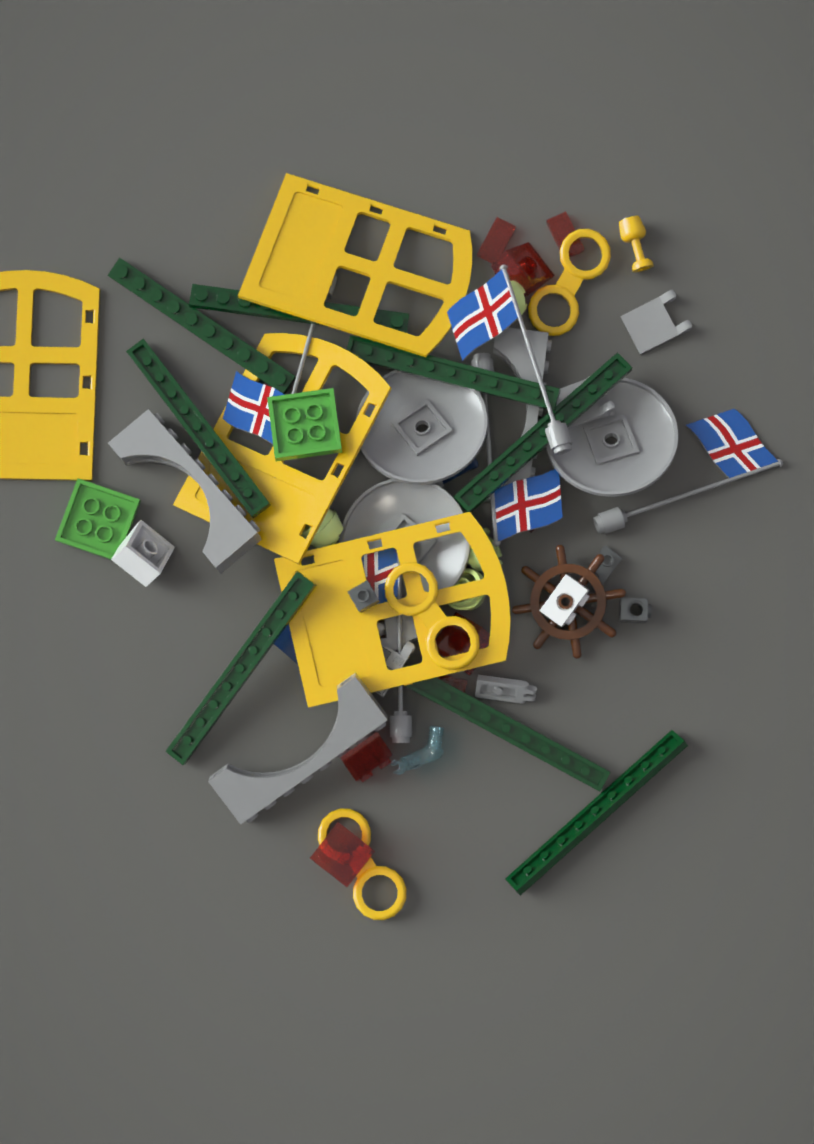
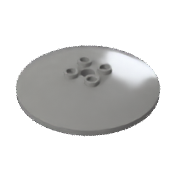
(454, 433)
(643, 449)
(400, 505)

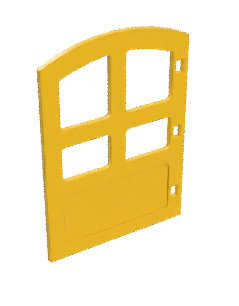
(307, 246)
(46, 433)
(293, 495)
(338, 640)

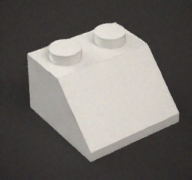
(143, 553)

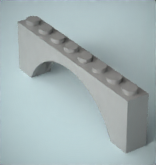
(513, 350)
(229, 531)
(250, 792)

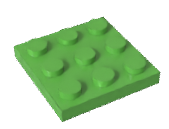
(304, 424)
(97, 519)

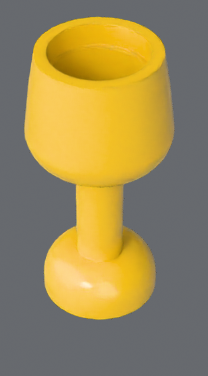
(632, 231)

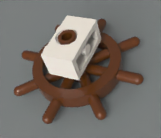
(568, 599)

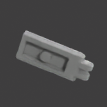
(504, 689)

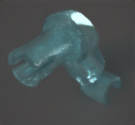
(423, 756)

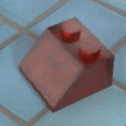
(524, 267)
(455, 640)
(367, 757)
(342, 854)

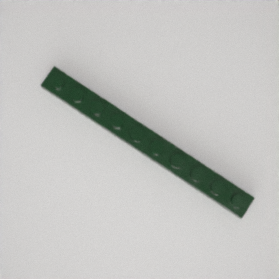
(227, 301)
(202, 326)
(453, 373)
(198, 428)
(536, 440)
(241, 668)
(512, 731)
(596, 812)

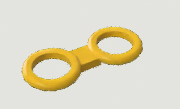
(569, 281)
(432, 616)
(369, 869)

